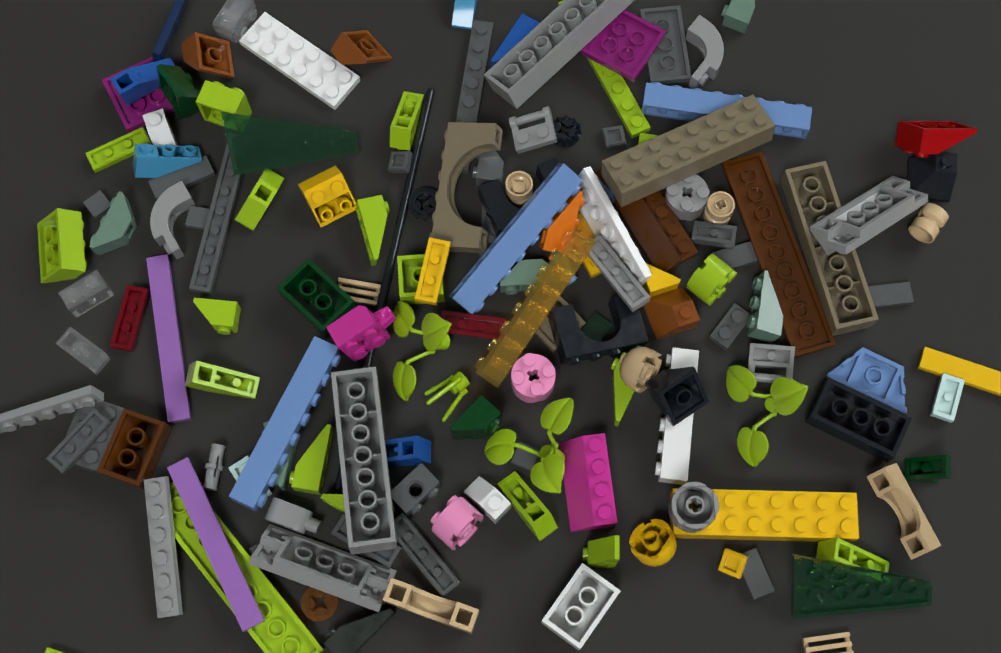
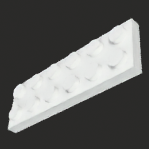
(300, 60)
(605, 221)

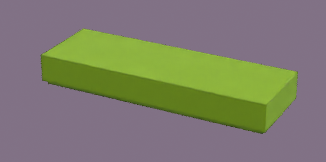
(116, 150)

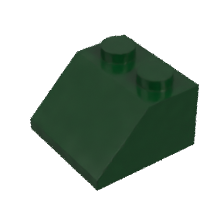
(178, 89)
(477, 421)

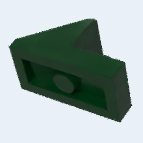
(928, 468)

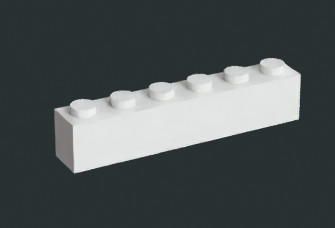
(676, 440)

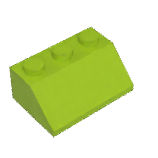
(61, 246)

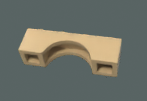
(916, 531)
(431, 606)

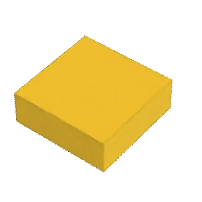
(732, 563)

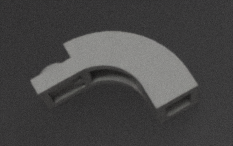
(709, 42)
(165, 212)

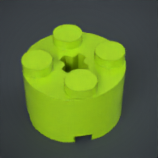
(710, 280)

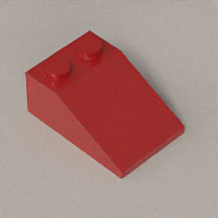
(930, 136)

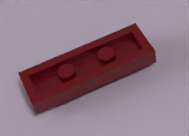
(129, 318)
(473, 325)

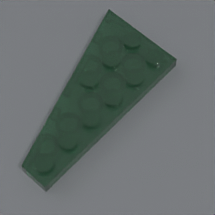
(269, 143)
(840, 588)

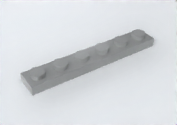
(50, 408)
(163, 547)

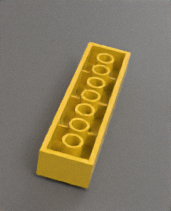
(780, 516)

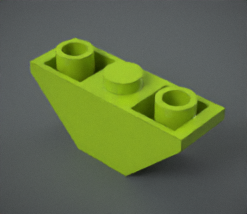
(259, 199)

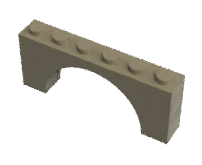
(462, 145)

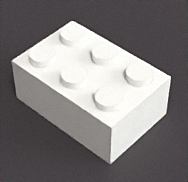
(580, 606)

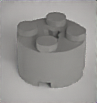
(694, 200)
(701, 497)

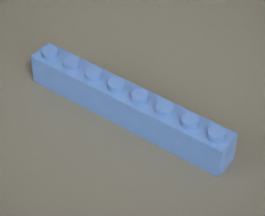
(694, 103)
(515, 238)
(285, 424)

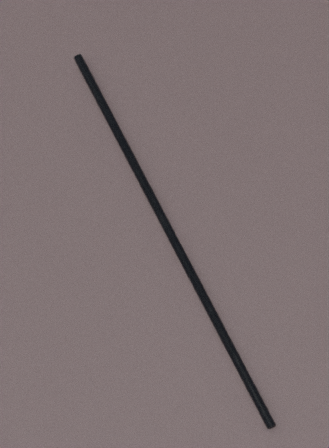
(398, 229)

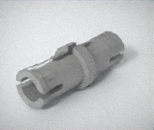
(214, 467)

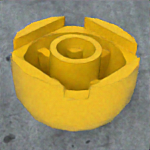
(653, 543)

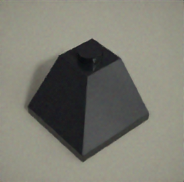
(933, 175)
(677, 393)

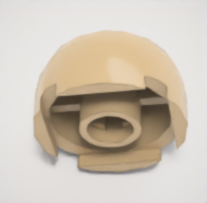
(638, 367)

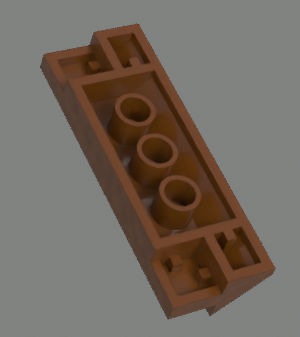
(656, 230)

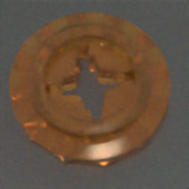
(320, 613)

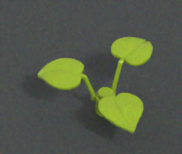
(434, 338)
(784, 398)
(550, 471)

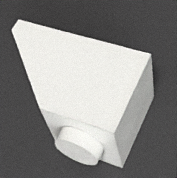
(159, 128)
(488, 499)

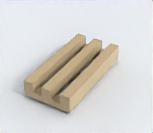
(341, 281)
(847, 643)

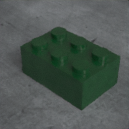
(315, 296)

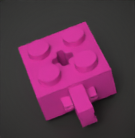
(361, 331)

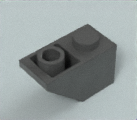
(489, 168)

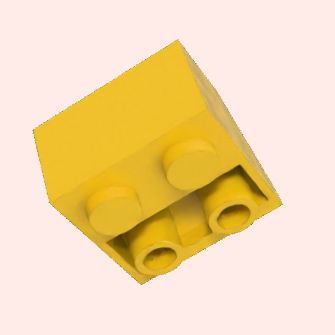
(328, 196)

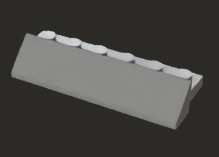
(867, 215)
(322, 567)

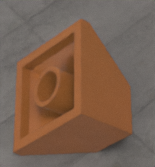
(359, 48)
(208, 55)
(671, 313)

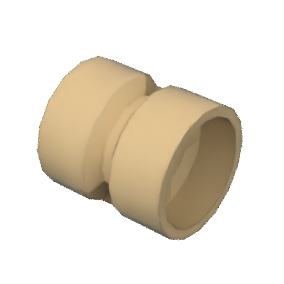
(518, 188)
(719, 208)
(927, 224)

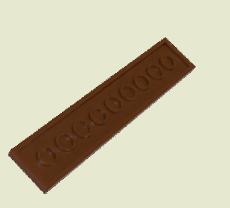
(778, 253)

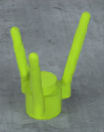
(456, 384)

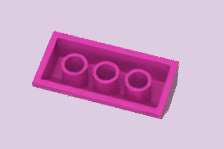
(588, 483)

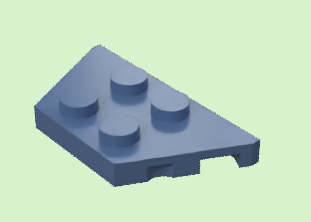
(873, 377)

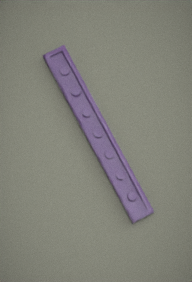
(168, 339)
(216, 545)

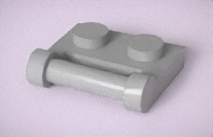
(536, 135)
(771, 357)

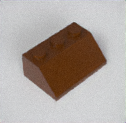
(134, 448)

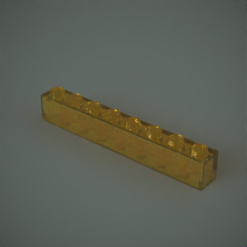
(535, 307)

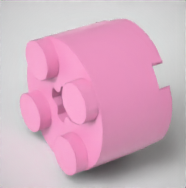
(530, 366)
(456, 522)

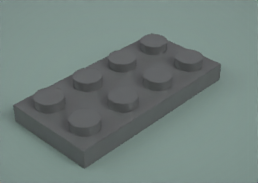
(670, 60)

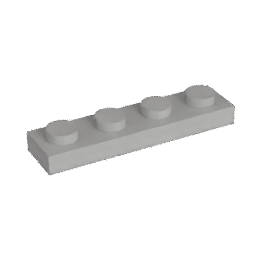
(618, 275)

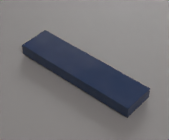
(169, 29)

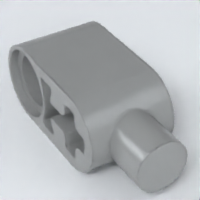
(292, 517)

